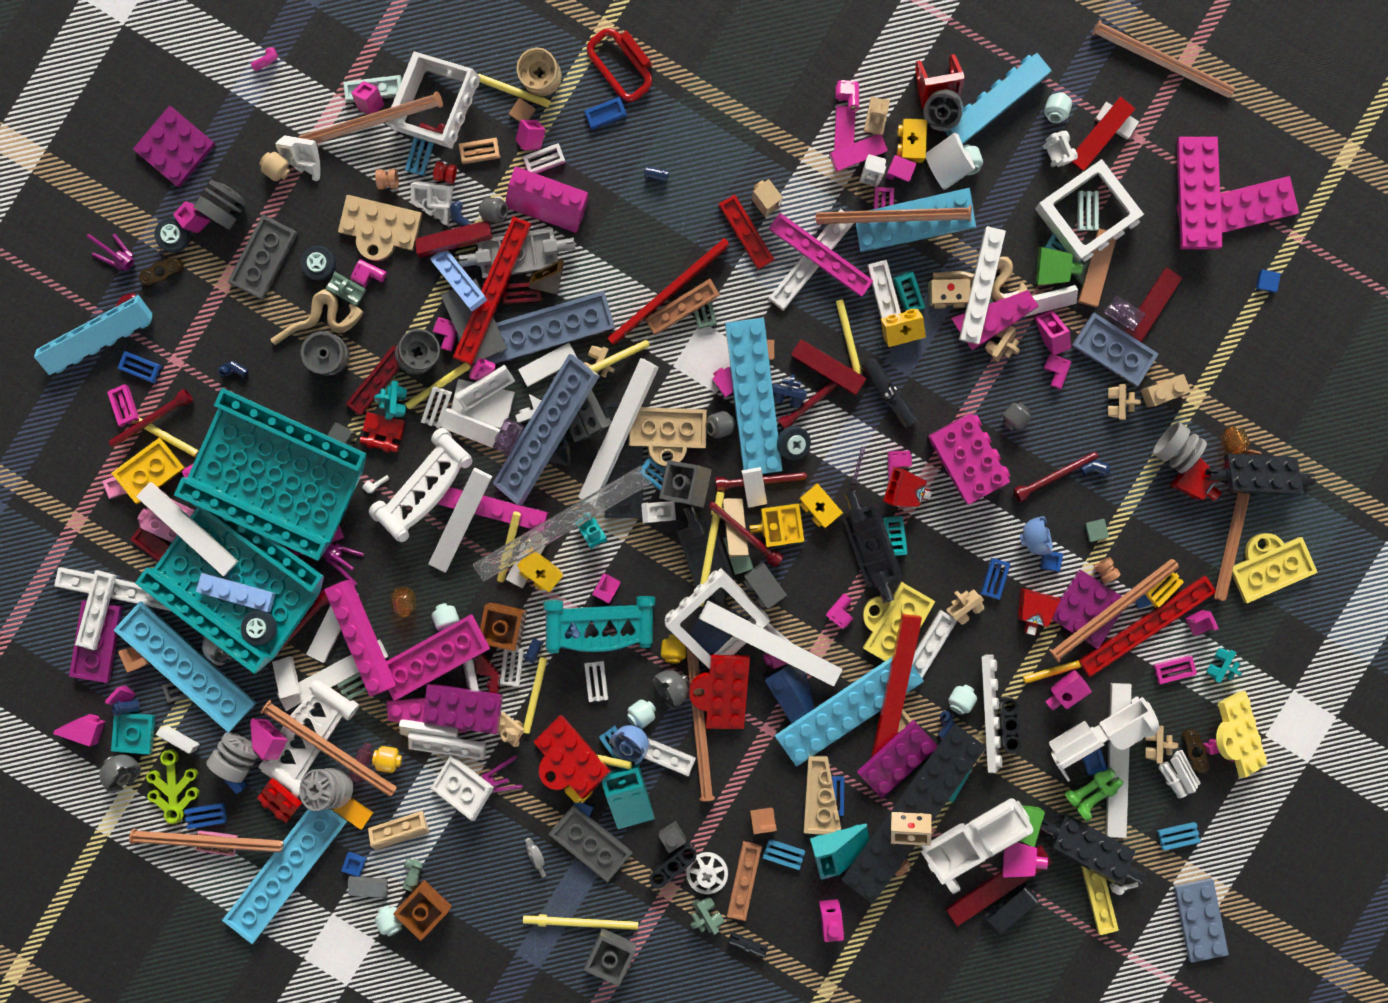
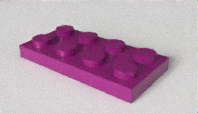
(97, 663)
(462, 708)
(897, 759)

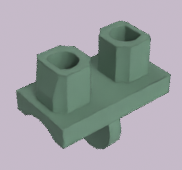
(346, 289)
(710, 922)

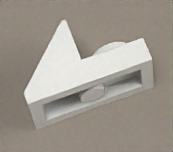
(873, 170)
(526, 414)
(658, 511)

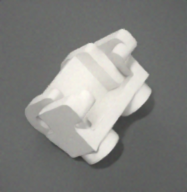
(1059, 149)

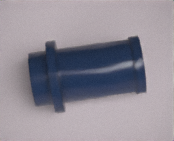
(656, 174)
(533, 650)
(125, 707)

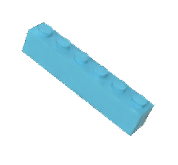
(1001, 97)
(93, 335)

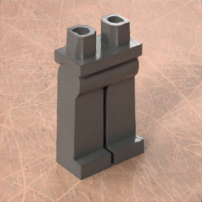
(589, 419)

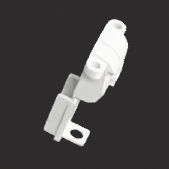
(1121, 728)
(976, 841)

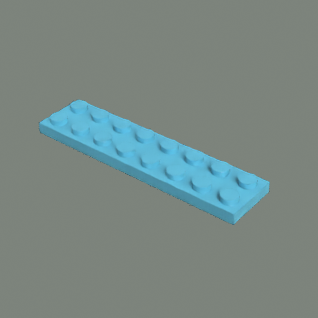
(753, 394)
(185, 666)
(839, 714)
(283, 872)

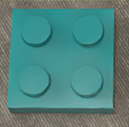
(133, 733)

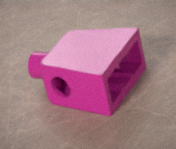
(1073, 686)
(1022, 861)
(831, 921)

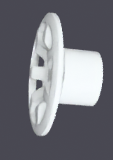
(707, 874)

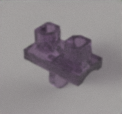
(1125, 313)
(508, 436)

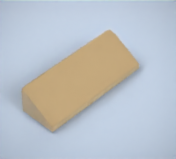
(736, 543)
(398, 830)

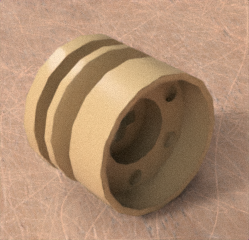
(531, 64)

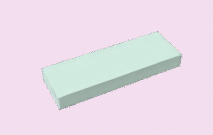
(387, 86)

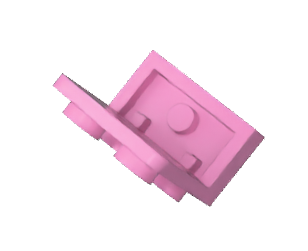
(152, 523)

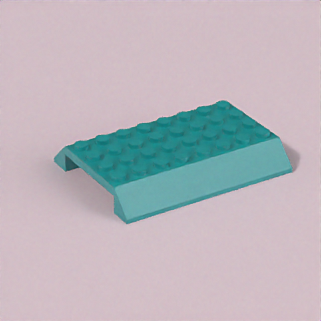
(273, 475)
(260, 565)

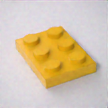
(152, 464)

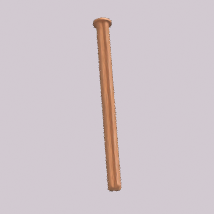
(1163, 59)
(375, 118)
(894, 215)
(1232, 542)
(1114, 609)
(700, 733)
(328, 748)
(205, 841)

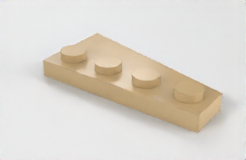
(820, 802)

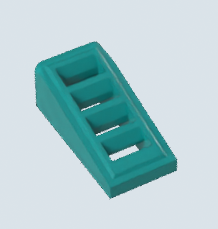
(915, 290)
(903, 551)

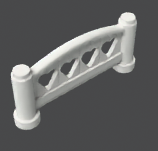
(391, 514)
(334, 707)

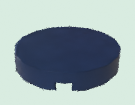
(709, 636)

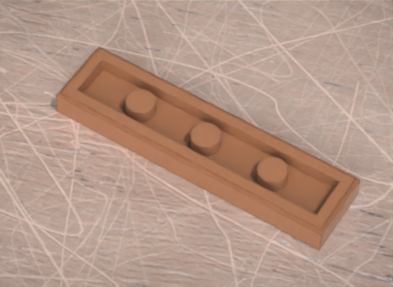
(1096, 273)
(682, 307)
(744, 881)

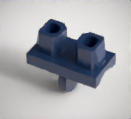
(781, 390)

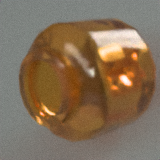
(1235, 440)
(403, 601)

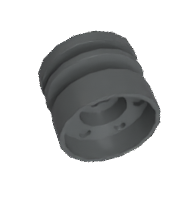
(220, 204)
(427, 349)

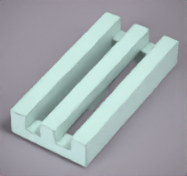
(1095, 222)

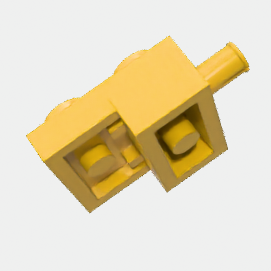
(780, 525)

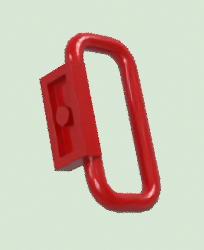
(635, 55)

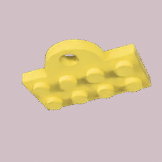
(1272, 566)
(887, 621)
(1240, 734)

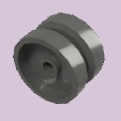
(313, 353)

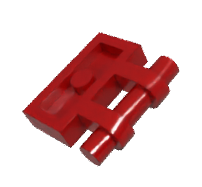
(379, 425)
(277, 795)

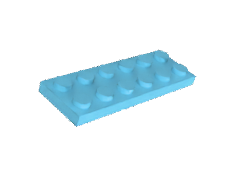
(886, 234)

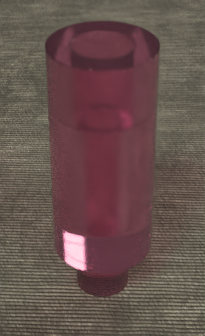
(363, 756)

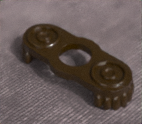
(171, 266)
(1192, 740)

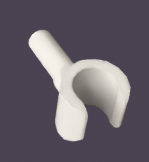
(370, 488)
(1119, 890)

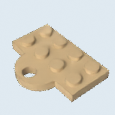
(379, 226)
(668, 431)

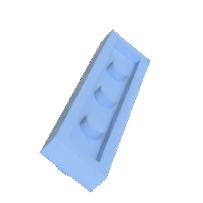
(458, 279)
(235, 592)

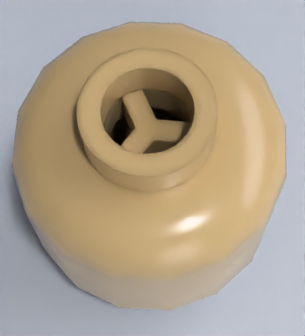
(274, 166)

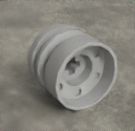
(1179, 447)
(232, 758)
(326, 788)

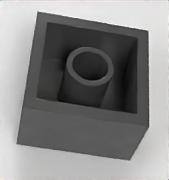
(685, 483)
(765, 585)
(610, 957)

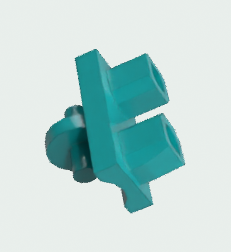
(393, 393)
(592, 533)
(1218, 673)

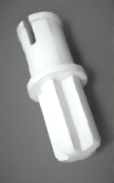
(1173, 779)

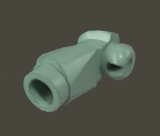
(412, 877)

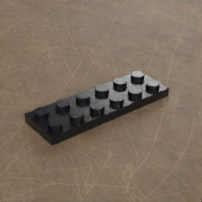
(628, 460)

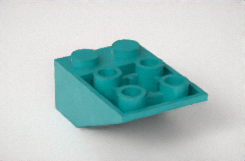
(628, 796)
(838, 849)

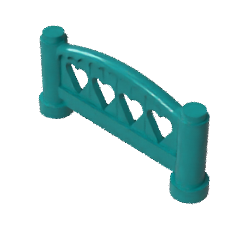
(559, 620)

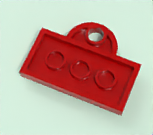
(723, 691)
(569, 759)

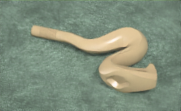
(1004, 265)
(319, 299)

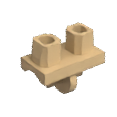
(876, 115)
(998, 350)
(599, 354)
(1120, 393)
(963, 604)
(510, 730)
(1157, 753)

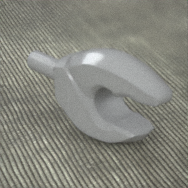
(535, 856)

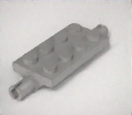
(537, 252)

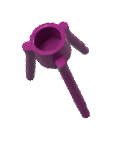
(121, 261)
(334, 554)
(491, 781)

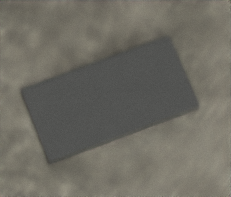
(262, 257)
(460, 314)
(590, 843)

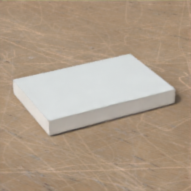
(489, 411)
(462, 788)

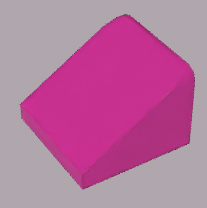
(120, 694)

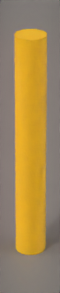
(1052, 671)

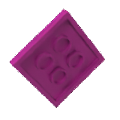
(174, 146)
(1083, 602)

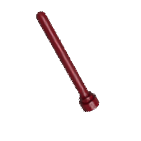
(182, 398)
(788, 421)
(723, 484)
(1022, 492)
(773, 557)
(321, 601)

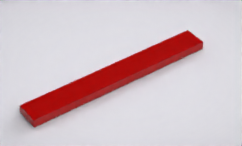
(492, 290)
(668, 291)
(1147, 626)
(897, 680)

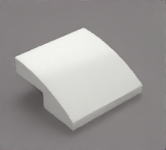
(949, 161)

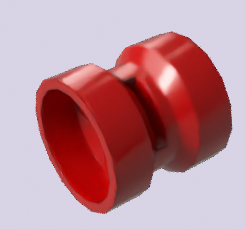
(444, 172)

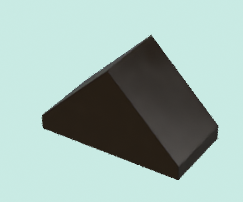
(547, 278)

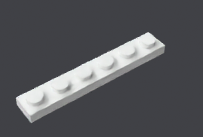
(982, 285)
(991, 705)

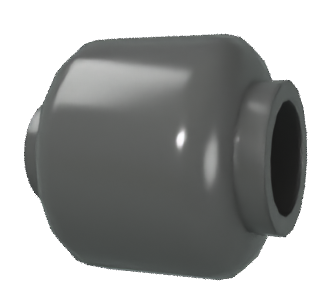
(493, 210)
(1016, 416)
(720, 424)

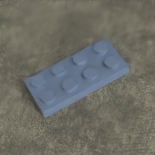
(1115, 349)
(1201, 920)

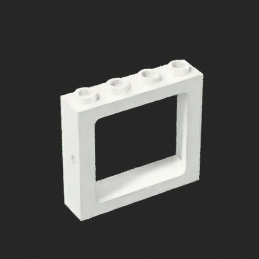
(408, 88)
(1064, 232)
(701, 593)

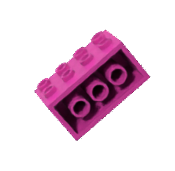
(969, 458)

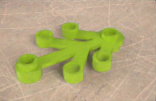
(172, 790)

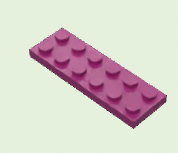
(1199, 193)
(1257, 204)
(436, 656)

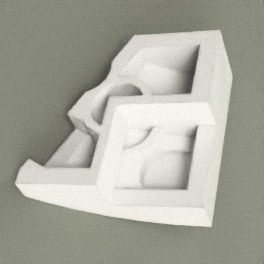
(301, 154)
(433, 199)

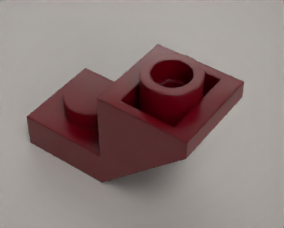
(485, 667)

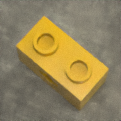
(917, 131)
(903, 327)
(830, 509)
(550, 573)

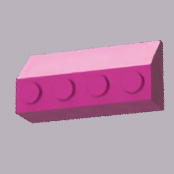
(546, 199)

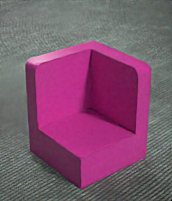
(367, 98)
(530, 134)
(901, 169)
(191, 218)
(606, 588)
(1201, 622)

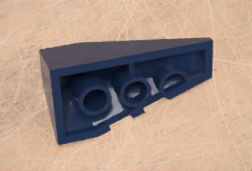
(791, 691)

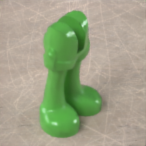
(1105, 790)

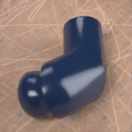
(456, 215)
(231, 368)
(1098, 466)
(947, 722)

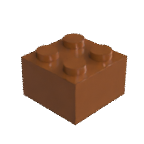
(503, 626)
(422, 910)

